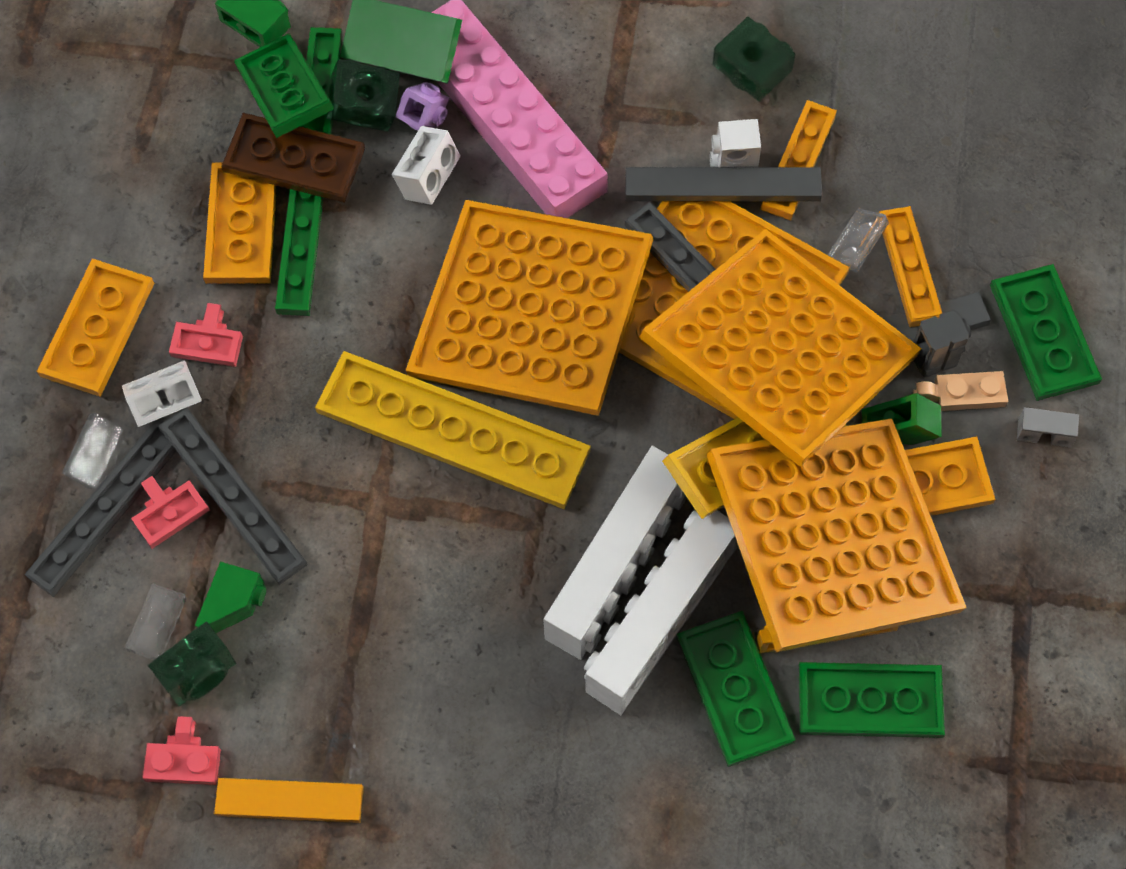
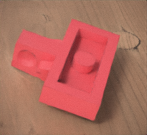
(207, 339)
(168, 511)
(182, 758)

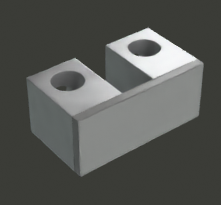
(1060, 425)

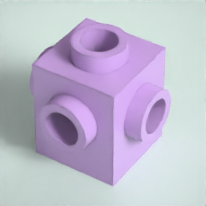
(423, 106)

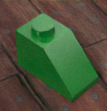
(255, 19)
(913, 415)
(231, 597)

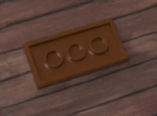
(297, 160)

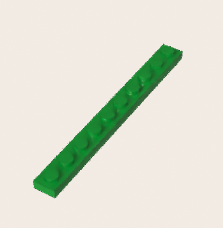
(305, 209)

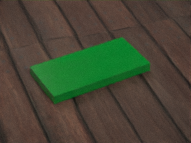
(401, 39)
(283, 85)
(1045, 332)
(735, 688)
(871, 700)

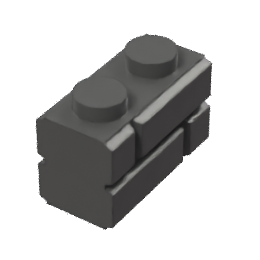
(941, 342)

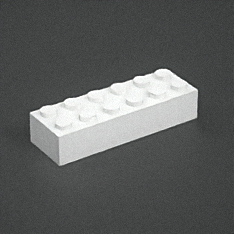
(613, 557)
(660, 611)

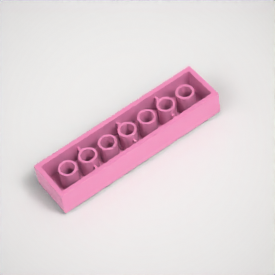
(519, 121)

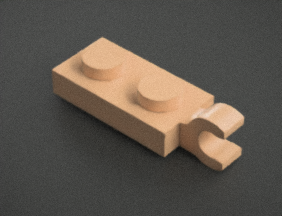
(966, 390)

